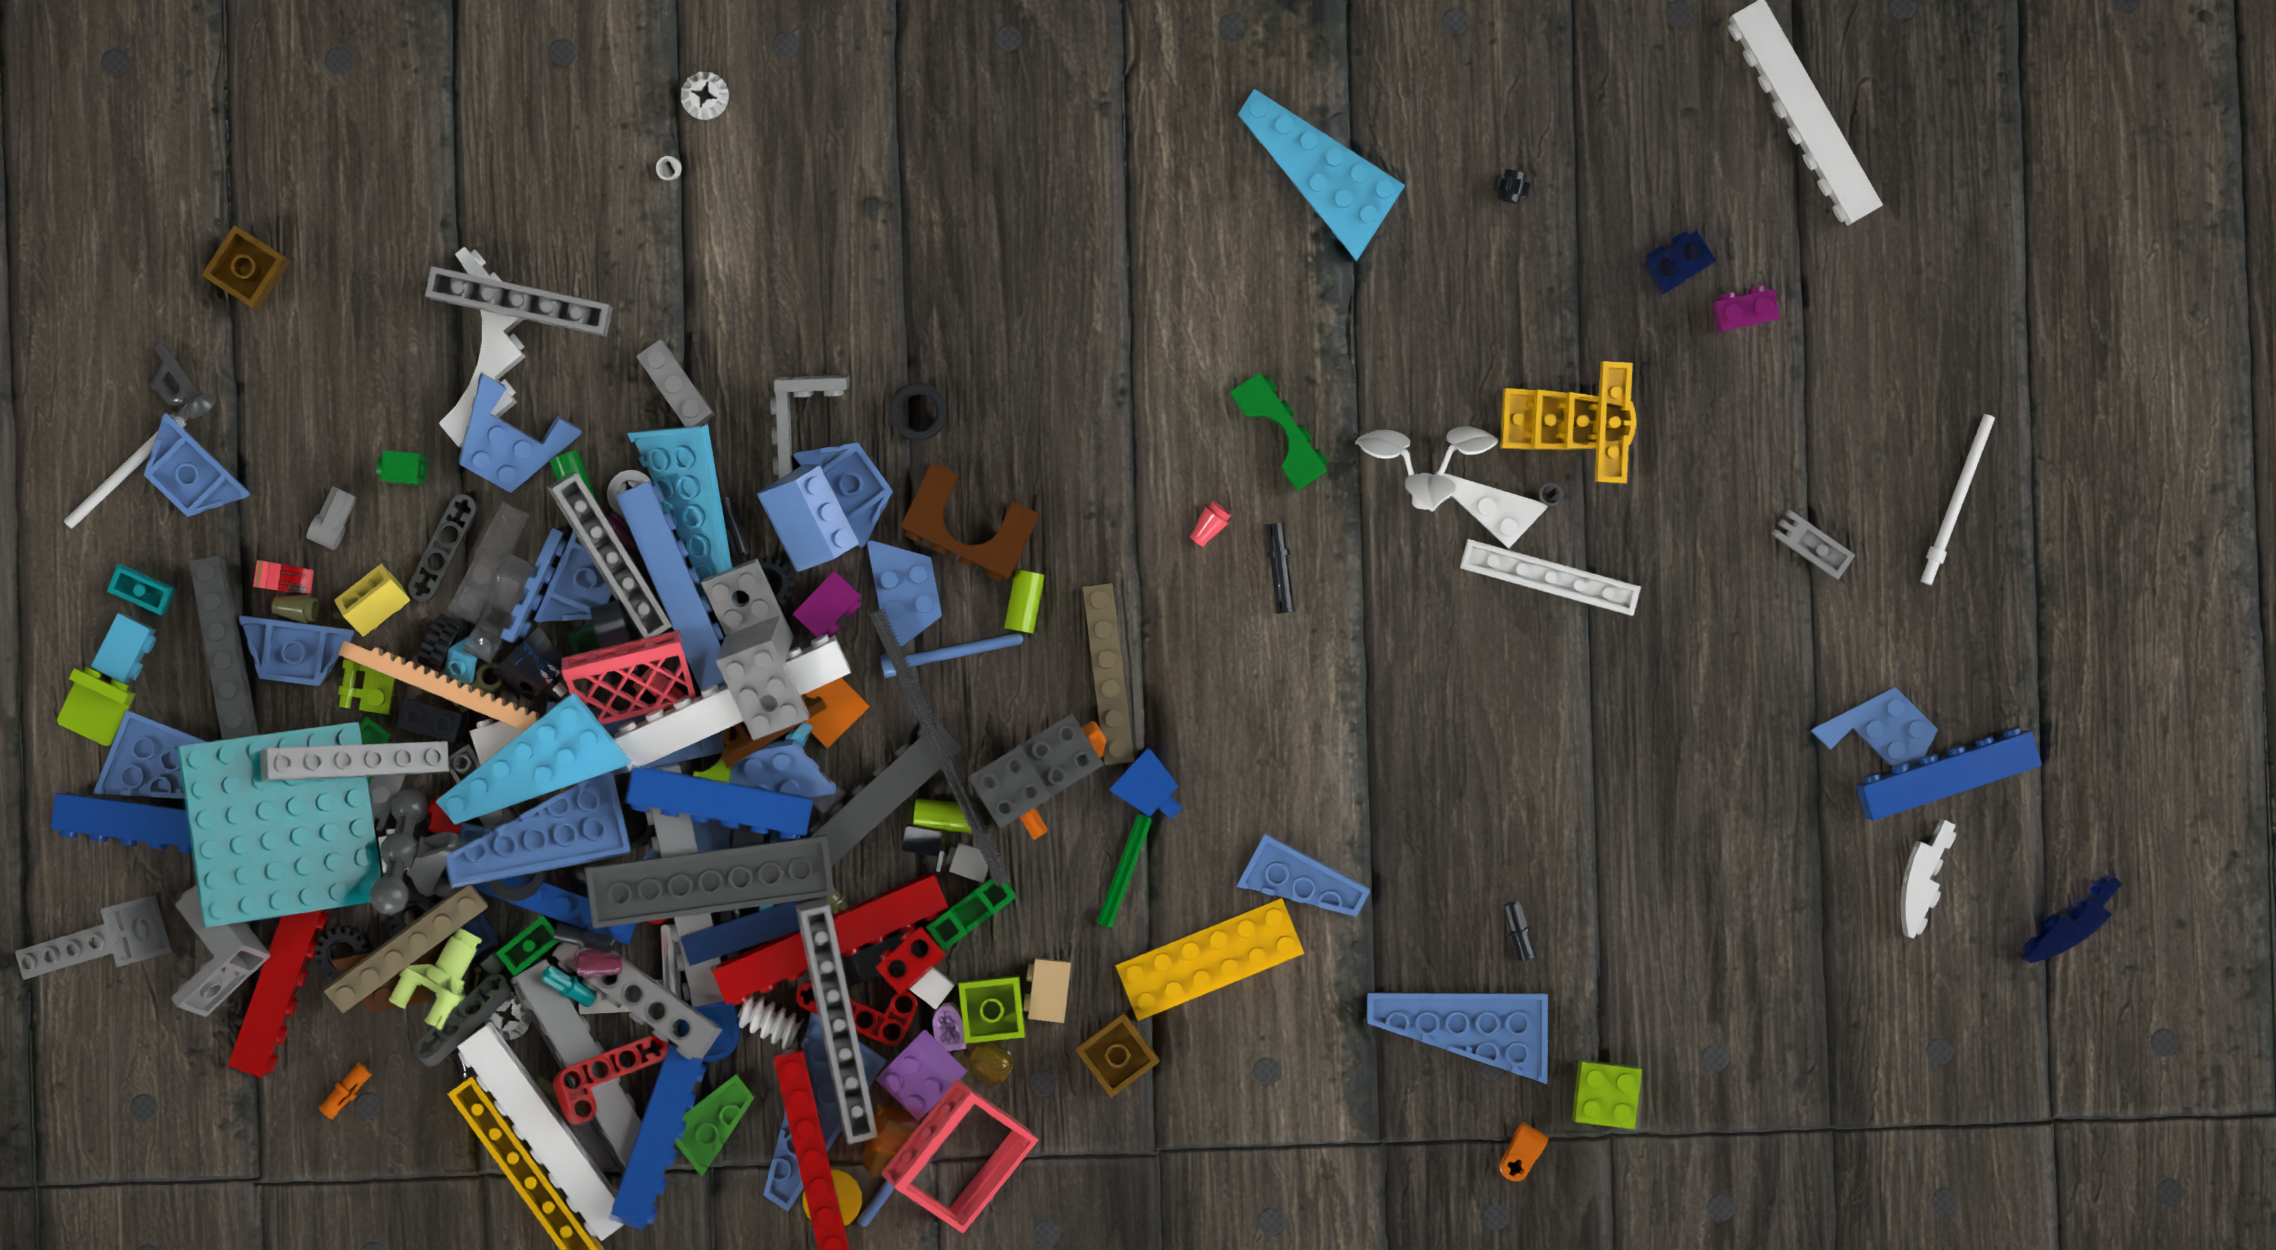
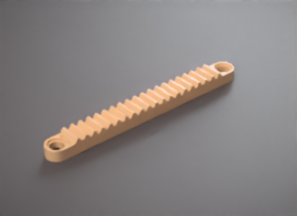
(440, 686)

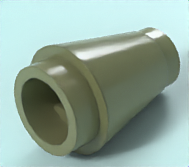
(296, 607)

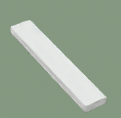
(1550, 577)

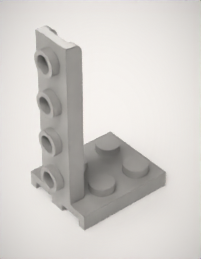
(780, 406)
(129, 931)

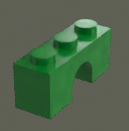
(970, 912)

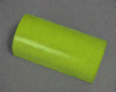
(1024, 601)
(940, 815)

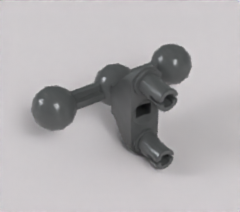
(423, 859)

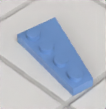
(523, 610)
(1296, 876)

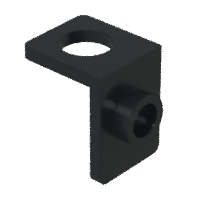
(925, 841)

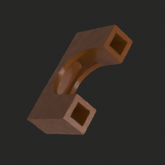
(927, 521)

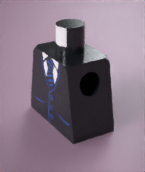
(533, 668)

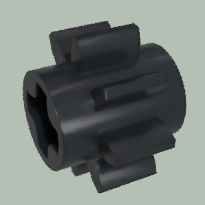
(1512, 186)

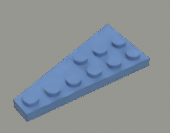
(1486, 1027)

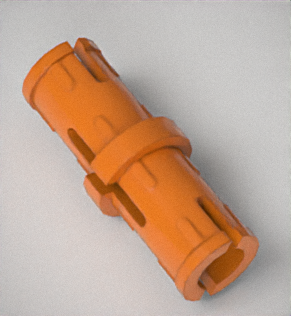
(345, 1090)

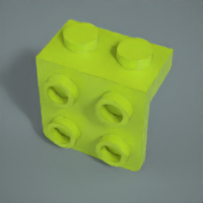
(95, 705)

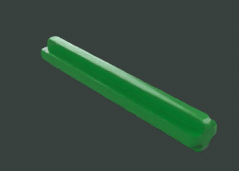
(1124, 870)

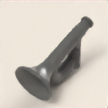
(197, 402)

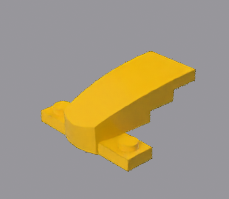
(1576, 421)

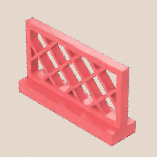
(629, 655)

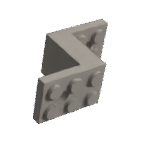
(755, 649)
(235, 954)

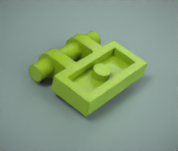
(376, 691)

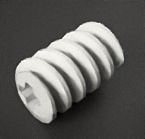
(769, 1021)

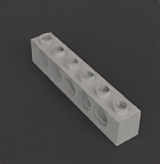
(518, 301)
(609, 555)
(354, 761)
(701, 1029)

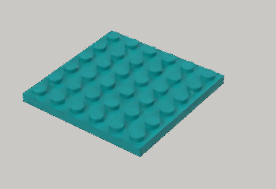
(276, 842)

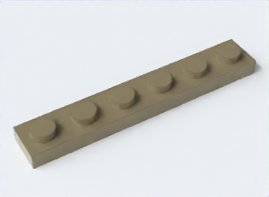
(1108, 673)
(405, 947)

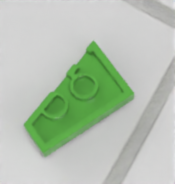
(713, 1122)

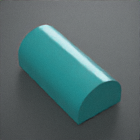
(141, 589)

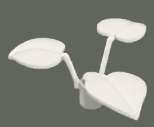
(1427, 489)

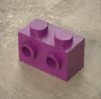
(1745, 311)
(828, 605)

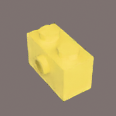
(372, 600)

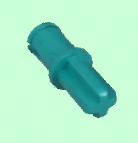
(568, 986)

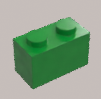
(402, 468)
(529, 945)

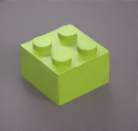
(992, 1009)
(1606, 1094)

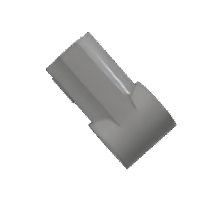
(329, 526)

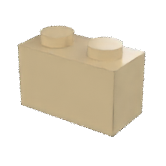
(1048, 990)

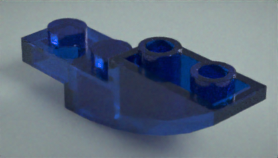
(2066, 932)

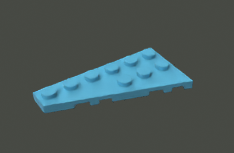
(1334, 180)
(686, 473)
(549, 755)

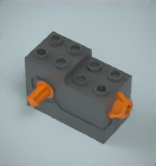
(1039, 771)

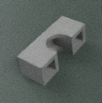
(675, 384)

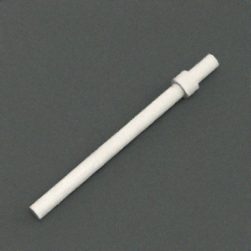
(118, 476)
(1937, 553)

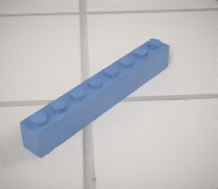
(674, 580)

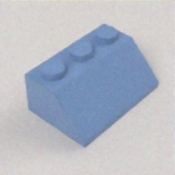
(807, 517)

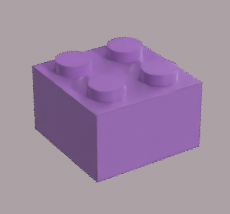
(921, 1075)

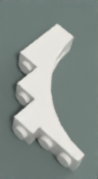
(496, 357)

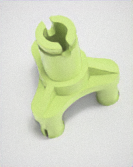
(441, 978)

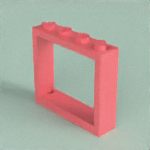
(932, 1134)

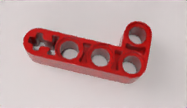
(880, 1018)
(611, 1070)

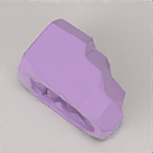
(949, 1027)

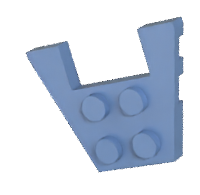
(503, 451)
(1887, 725)

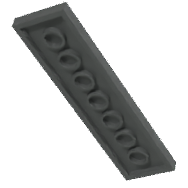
(709, 881)

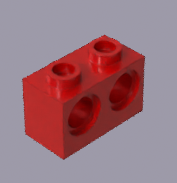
(915, 967)

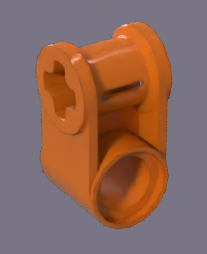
(1526, 1147)

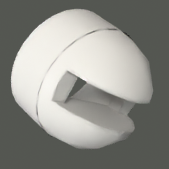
(664, 171)

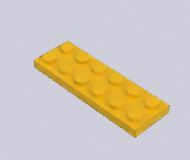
(1209, 959)

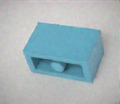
(124, 648)

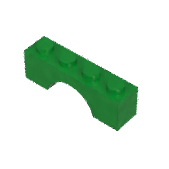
(1258, 399)

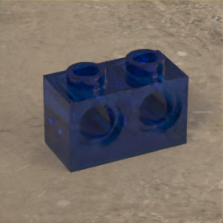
(1682, 267)

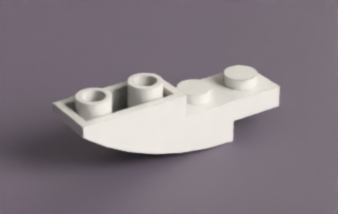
(1917, 889)

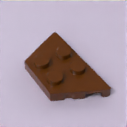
(741, 744)
(378, 999)

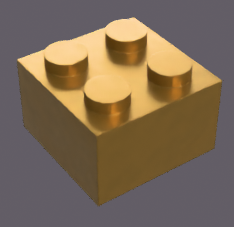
(246, 268)
(1117, 1054)

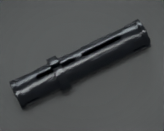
(1280, 567)

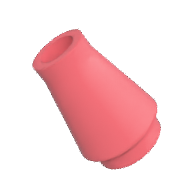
(1210, 523)

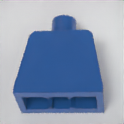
(1148, 786)

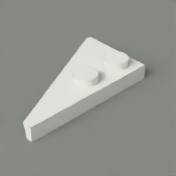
(1498, 511)

